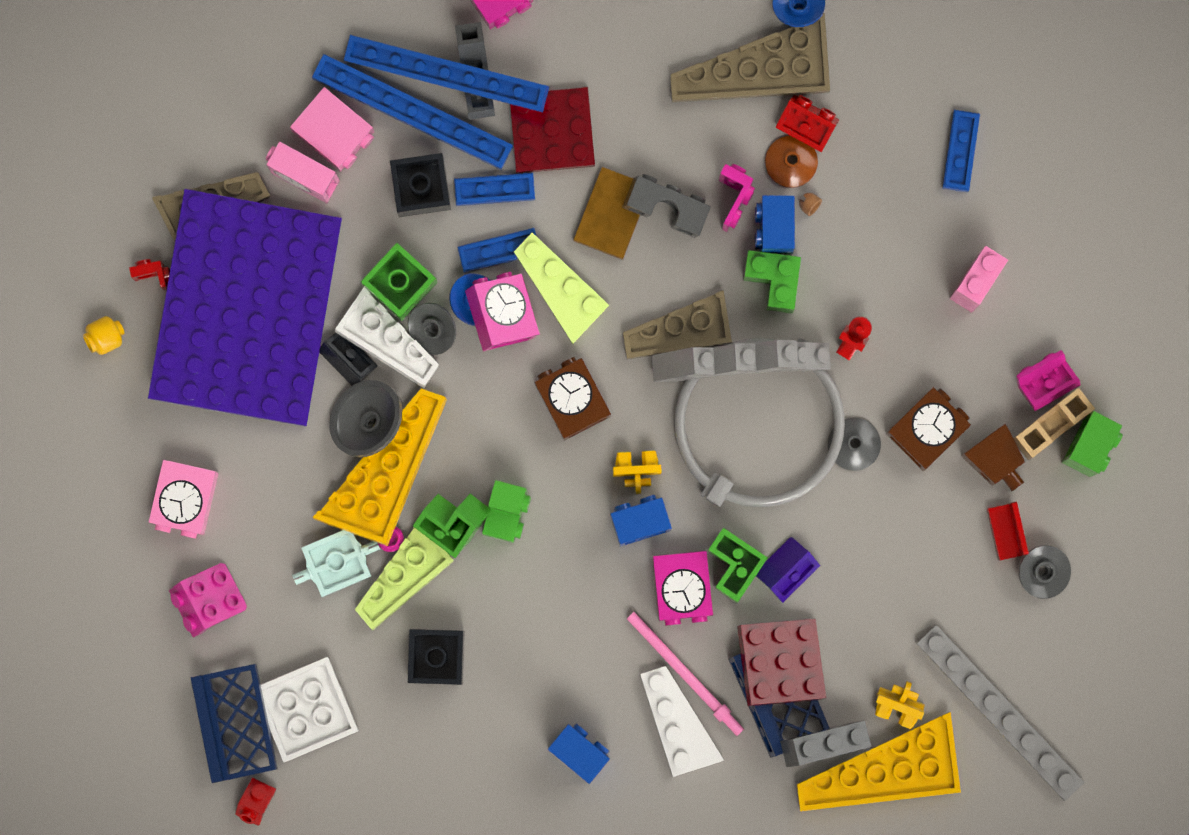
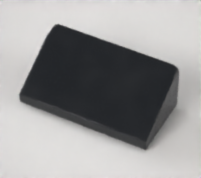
(347, 359)

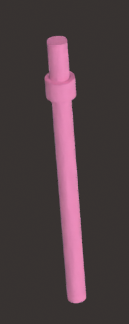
(721, 712)

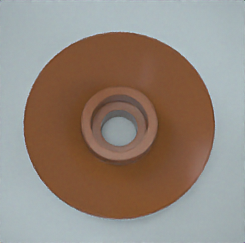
(791, 174)

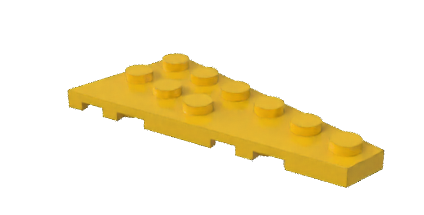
(380, 483)

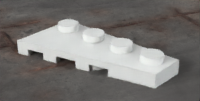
(377, 333)
(679, 728)

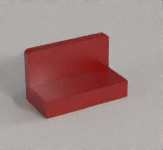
(1007, 531)

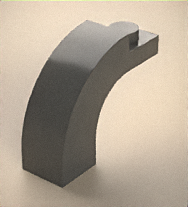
(473, 53)

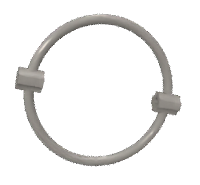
(719, 488)

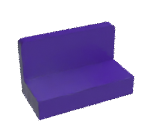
(787, 569)

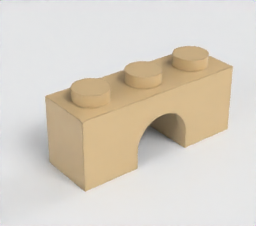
(1053, 424)

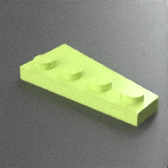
(565, 293)
(405, 575)

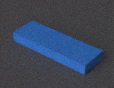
(961, 151)
(494, 189)
(492, 251)

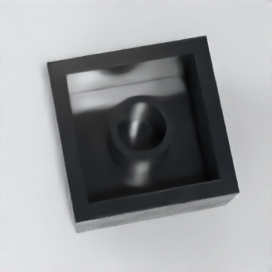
(420, 185)
(436, 656)

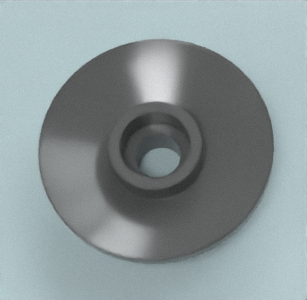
(423, 330)
(868, 451)
(1056, 574)

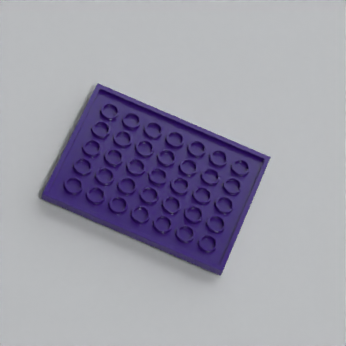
(244, 308)

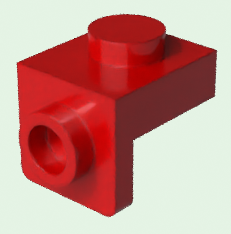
(146, 269)
(255, 802)

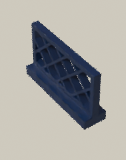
(766, 721)
(211, 728)

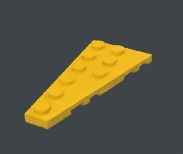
(902, 768)

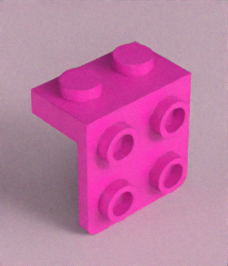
(735, 178)
(207, 599)

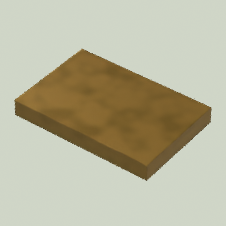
(605, 222)

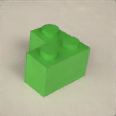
(780, 273)
(506, 508)
(451, 525)
(743, 564)

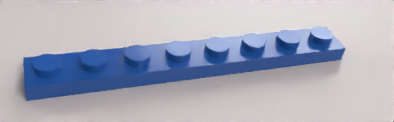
(446, 73)
(412, 112)

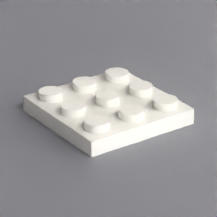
(307, 709)

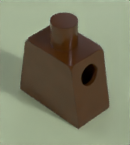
(997, 458)

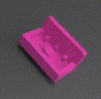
(1047, 380)

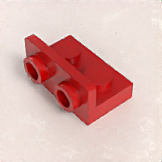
(807, 122)

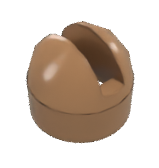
(811, 203)

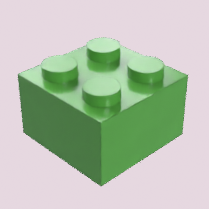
(399, 281)
(1092, 444)

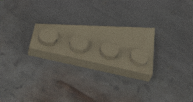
(244, 187)

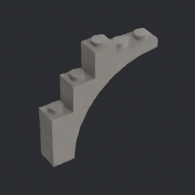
(740, 359)

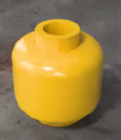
(103, 335)

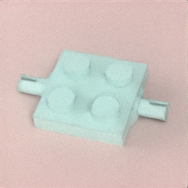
(336, 562)

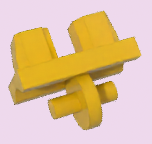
(625, 468)
(901, 700)

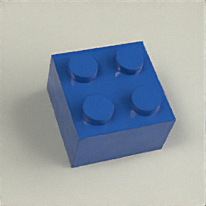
(777, 224)
(640, 521)
(579, 753)

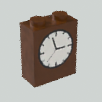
(572, 398)
(929, 428)

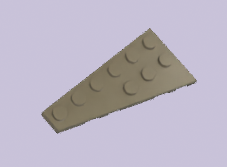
(771, 66)

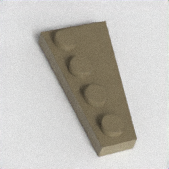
(696, 325)

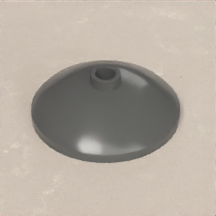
(358, 411)

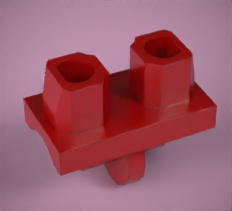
(854, 337)

